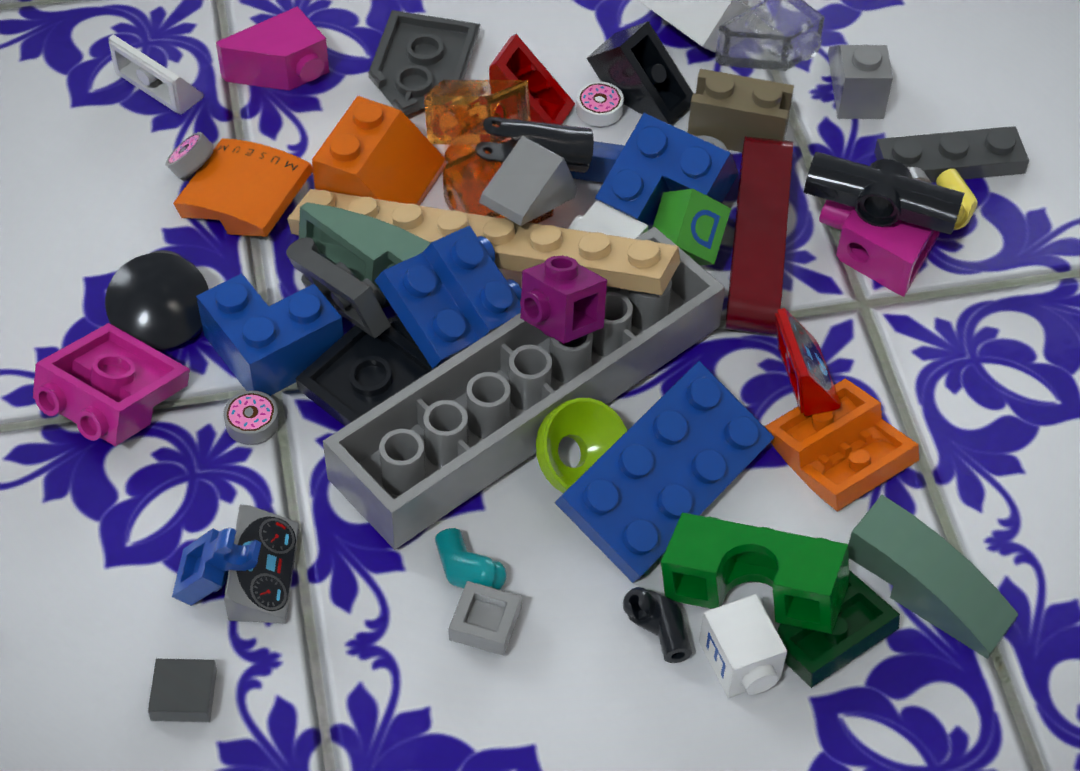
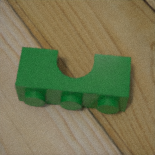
(716, 555)

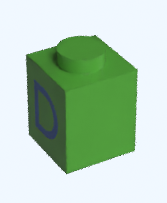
(693, 223)

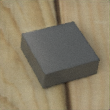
(182, 690)

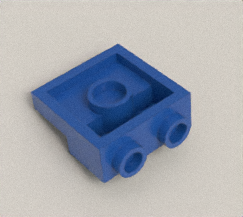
(450, 294)

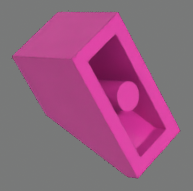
(275, 53)

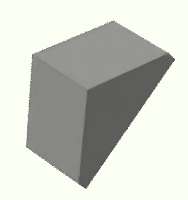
(529, 183)

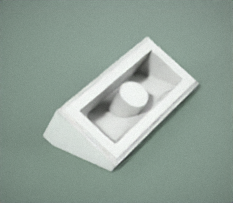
(152, 77)

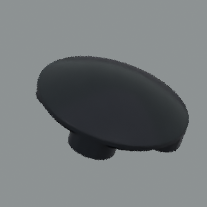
(156, 300)

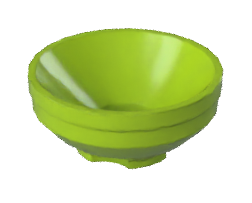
(589, 424)

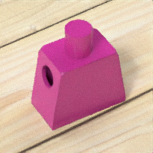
(884, 254)

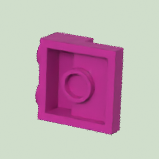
(107, 383)

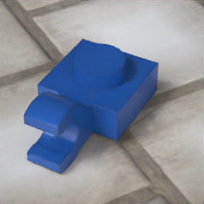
(207, 563)

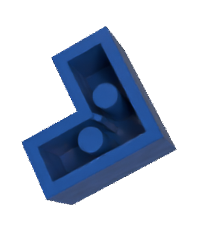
(660, 161)
(263, 342)

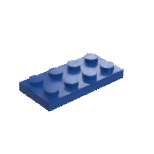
(664, 466)

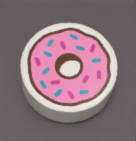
(599, 104)

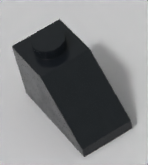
(643, 72)

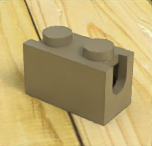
(739, 107)

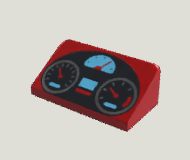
(805, 366)

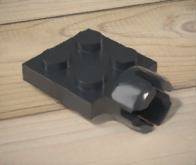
(363, 371)

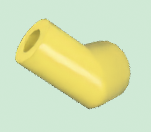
(952, 179)

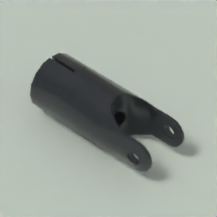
(569, 142)

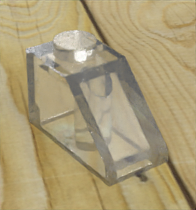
(771, 36)

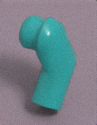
(467, 566)

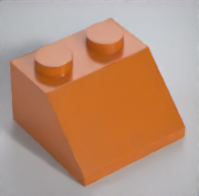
(377, 156)

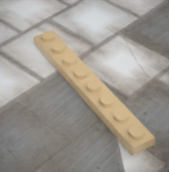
(621, 260)

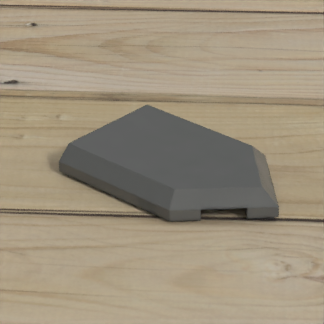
(418, 55)

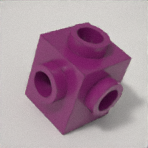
(563, 298)

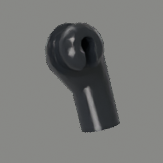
(661, 618)

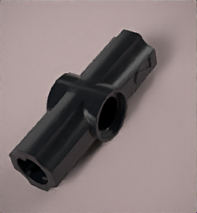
(883, 192)

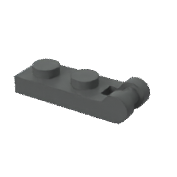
(353, 299)

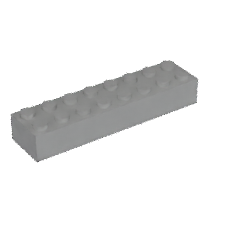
(485, 405)

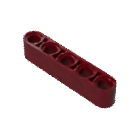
(759, 236)

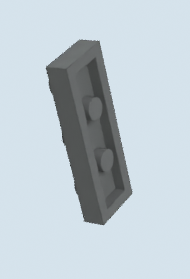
(970, 152)

